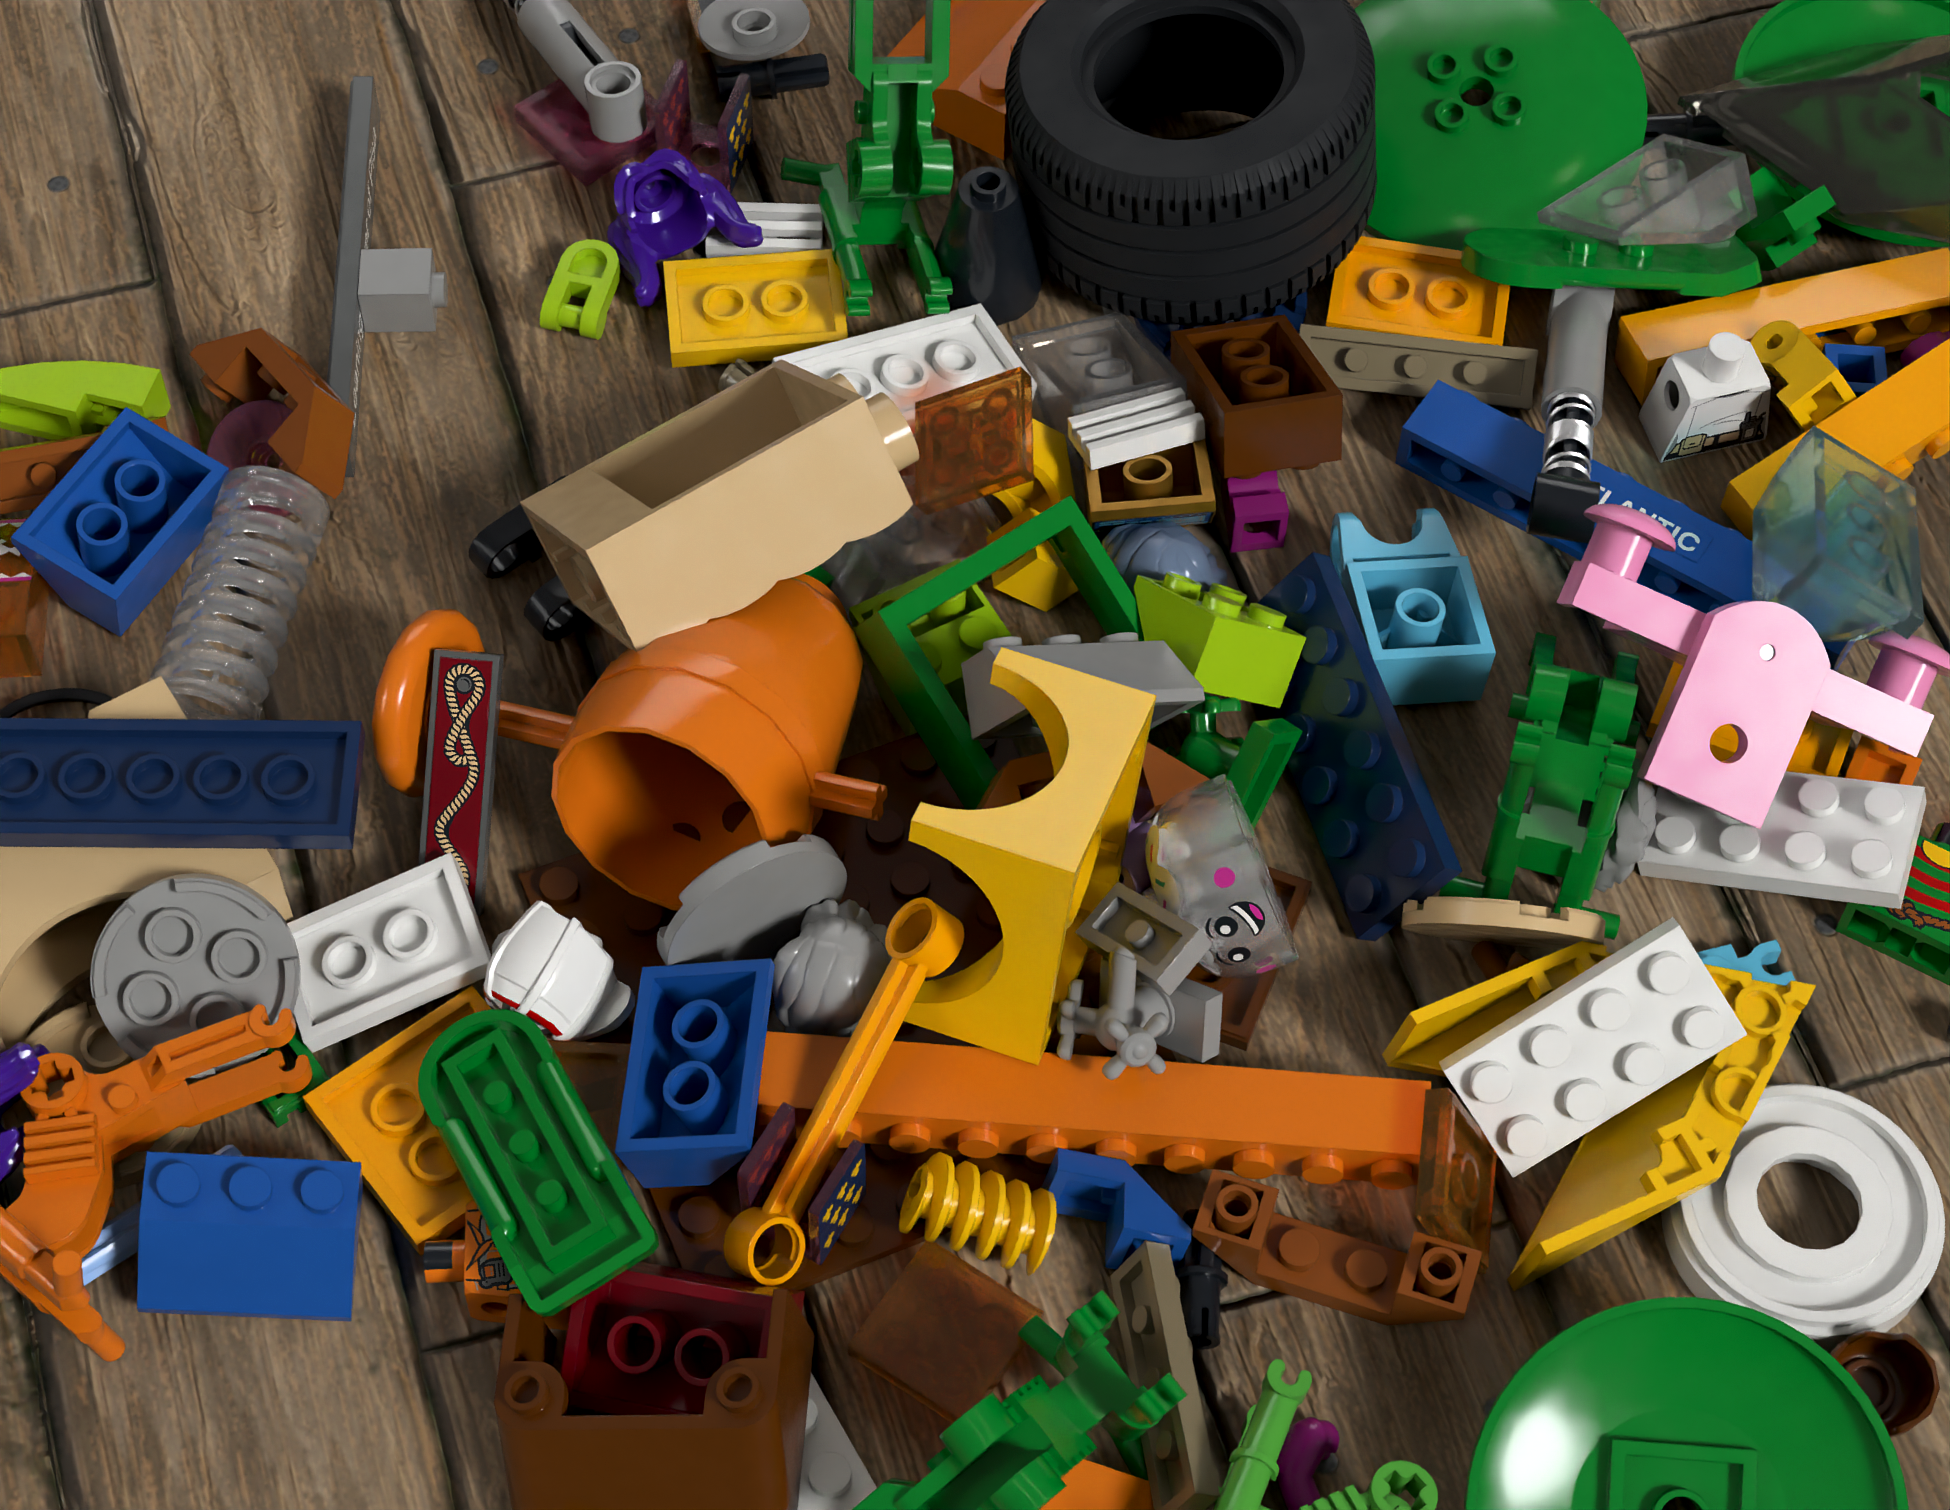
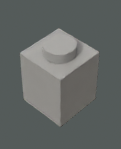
(400, 290)

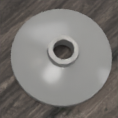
(753, 27)

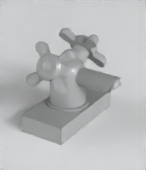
(1139, 1016)

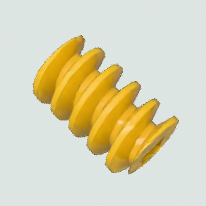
(980, 1208)

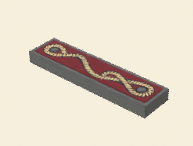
(462, 763)

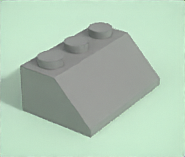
(1117, 658)

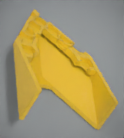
(1647, 1152)

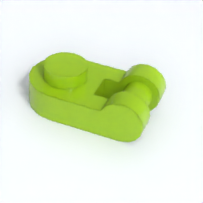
(585, 271)

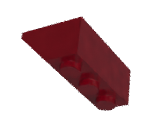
(660, 1336)

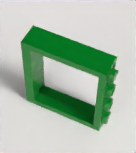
(916, 681)

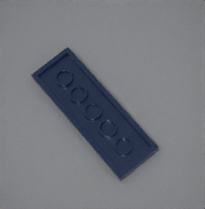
(1355, 760)
(179, 783)

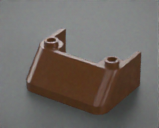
(731, 1457)

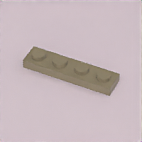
(1414, 364)
(1155, 1344)

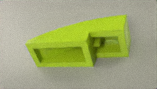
(77, 396)

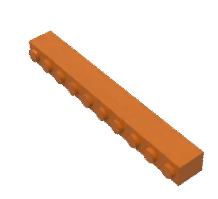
(1178, 1119)

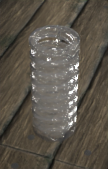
(206, 595)

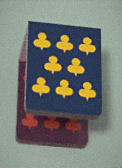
(731, 137)
(837, 1192)

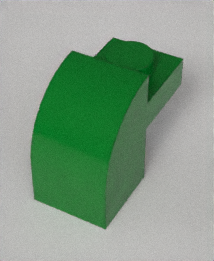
(1782, 225)

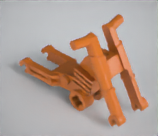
(103, 1121)

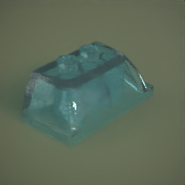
(1839, 543)

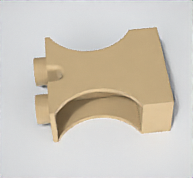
(64, 896)

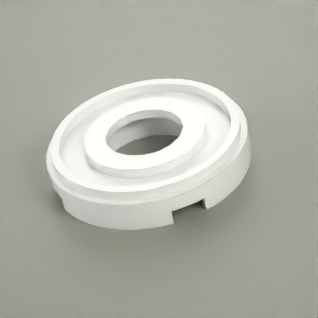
(1829, 1293)

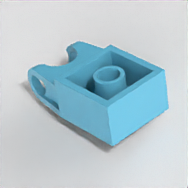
(1416, 609)

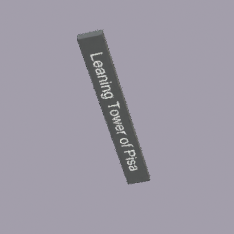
(354, 234)

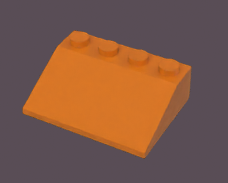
(973, 95)

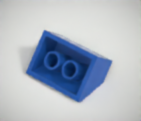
(122, 520)
(694, 1071)
(248, 1236)

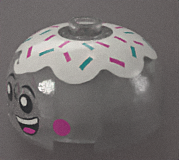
(1215, 876)

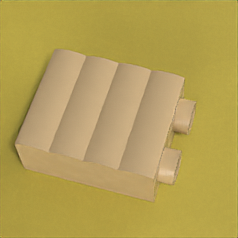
(724, 501)

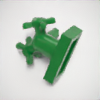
(1250, 763)

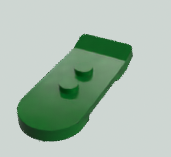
(1570, 259)
(532, 1159)

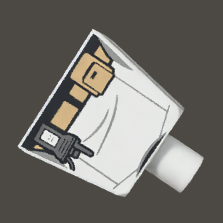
(1708, 400)

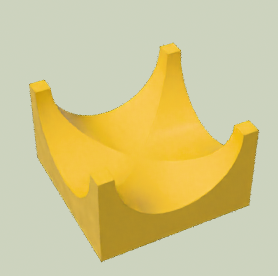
(1039, 858)

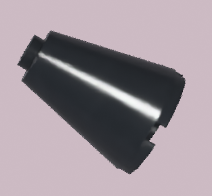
(990, 247)

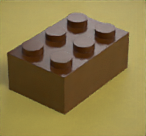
(1260, 396)

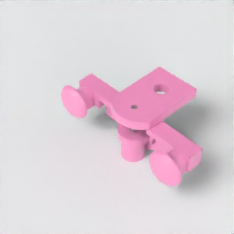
(1742, 668)

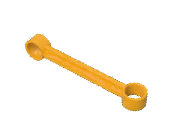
(845, 1090)

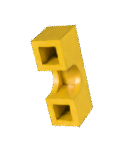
(1039, 574)

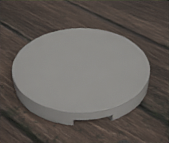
(752, 902)
(190, 958)

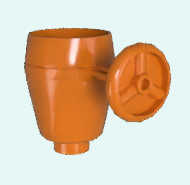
(672, 735)

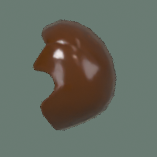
(1893, 1374)

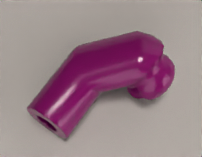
(1300, 1455)

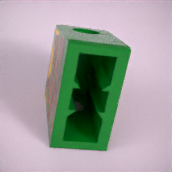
(1921, 928)

